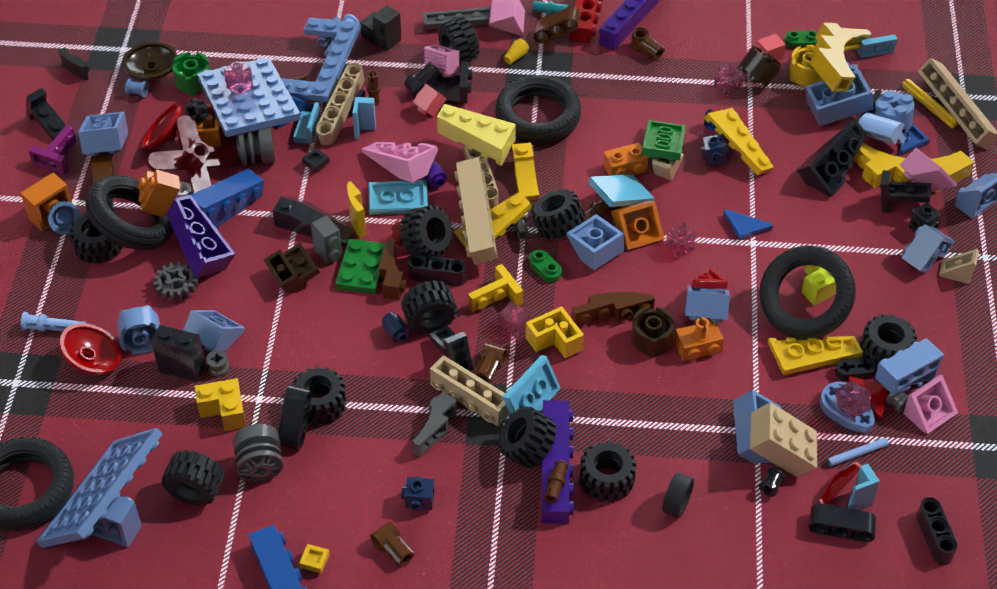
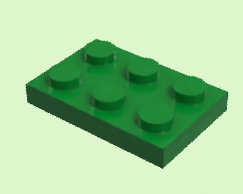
(360, 266)

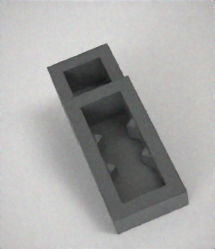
(440, 412)

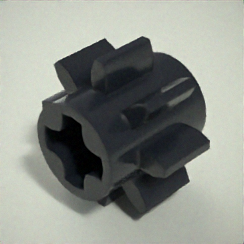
(197, 110)

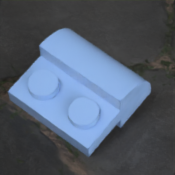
(882, 128)

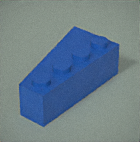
(229, 196)

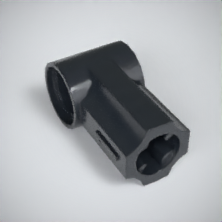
(415, 83)

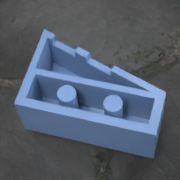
(910, 367)

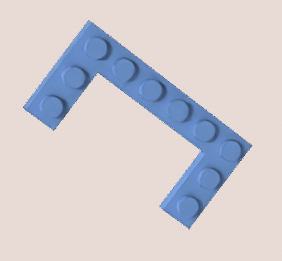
(345, 36)

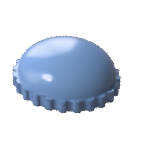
(62, 216)

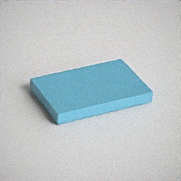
(620, 190)
(396, 197)
(533, 387)

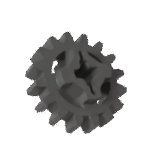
(175, 281)

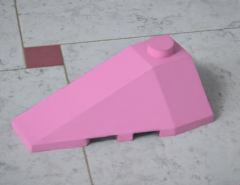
(403, 160)

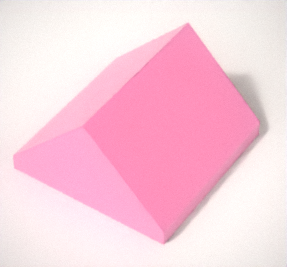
(507, 16)
(930, 405)

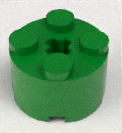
(185, 71)

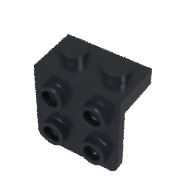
(455, 87)

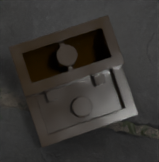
(292, 268)

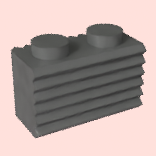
(326, 239)

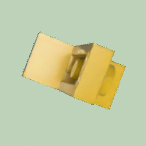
(496, 291)

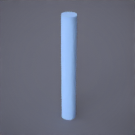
(837, 459)

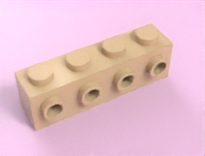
(469, 390)

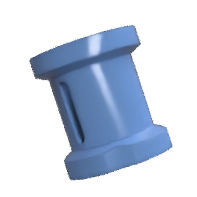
(136, 87)

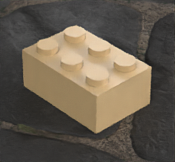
(783, 440)

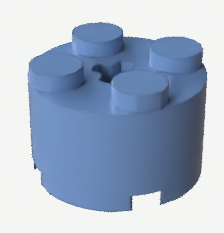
(896, 107)
(137, 329)

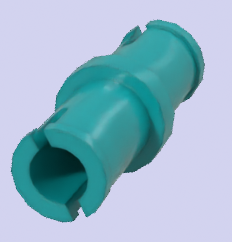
(546, 7)

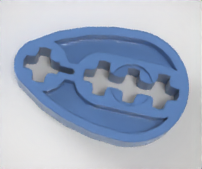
(830, 408)

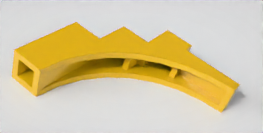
(829, 54)
(873, 162)

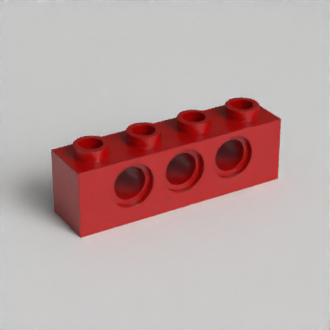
(588, 19)

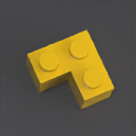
(555, 329)
(222, 399)

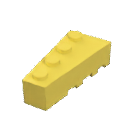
(478, 132)

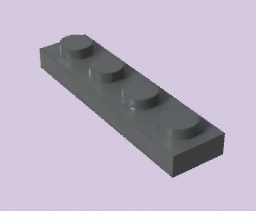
(475, 16)

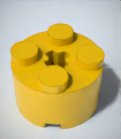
(800, 67)

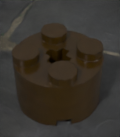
(760, 66)
(652, 331)

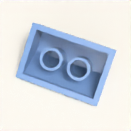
(742, 413)

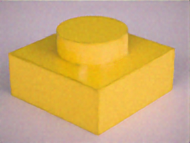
(314, 558)

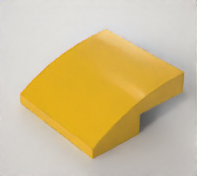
(356, 210)

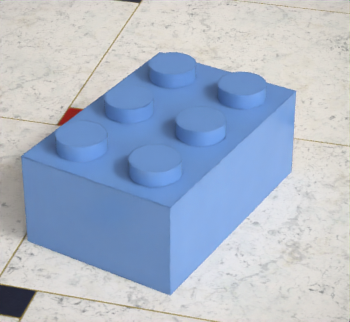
(834, 106)
(103, 133)

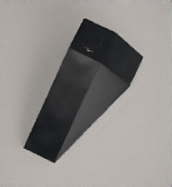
(830, 163)
(298, 215)

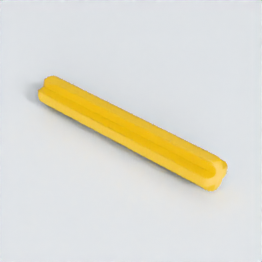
(930, 103)

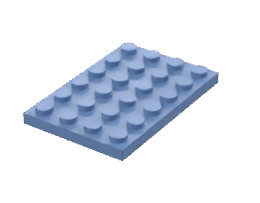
(258, 107)
(100, 488)

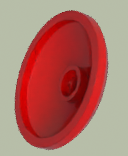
(162, 129)
(90, 349)

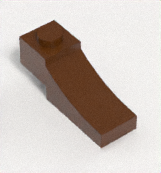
(390, 276)

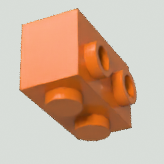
(625, 160)

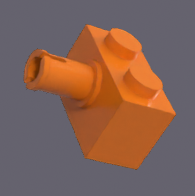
(698, 340)

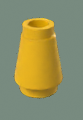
(516, 51)

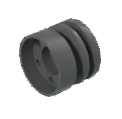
(256, 144)
(257, 453)

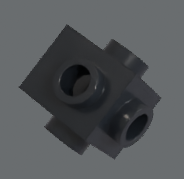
(924, 215)

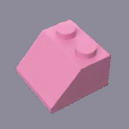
(924, 170)

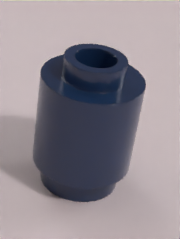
(395, 327)

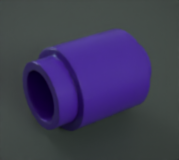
(436, 176)

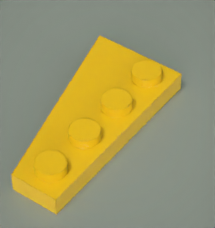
(740, 139)
(503, 216)
(812, 353)

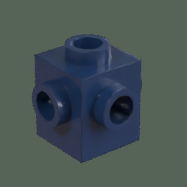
(715, 150)
(418, 493)

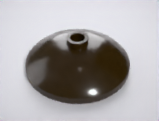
(149, 61)

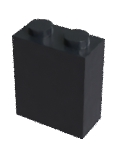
(178, 353)

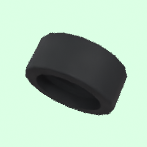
(678, 495)

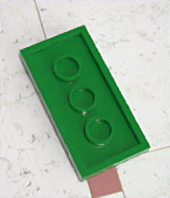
(663, 140)

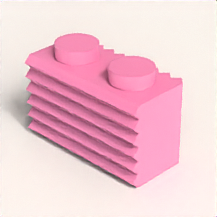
(443, 58)

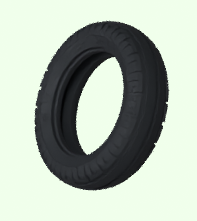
(540, 86)
(116, 228)
(795, 258)
(58, 493)

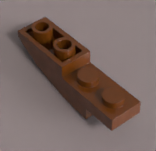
(616, 304)

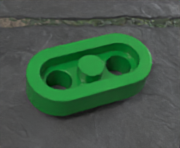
(800, 38)
(542, 262)

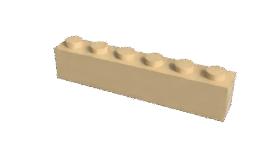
(959, 103)
(476, 211)

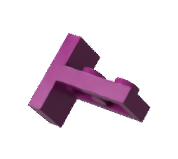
(54, 156)

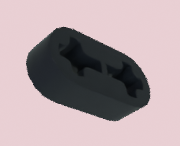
(855, 368)

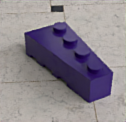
(198, 237)

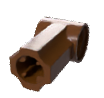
(642, 42)
(491, 358)
(389, 540)

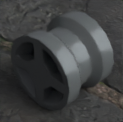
(221, 367)
(898, 401)

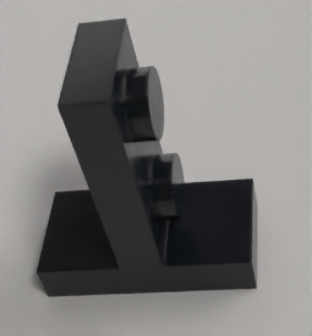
(42, 111)
(902, 191)
(453, 346)

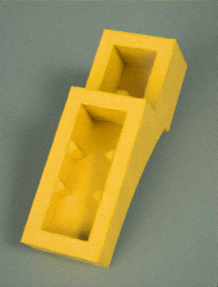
(525, 170)

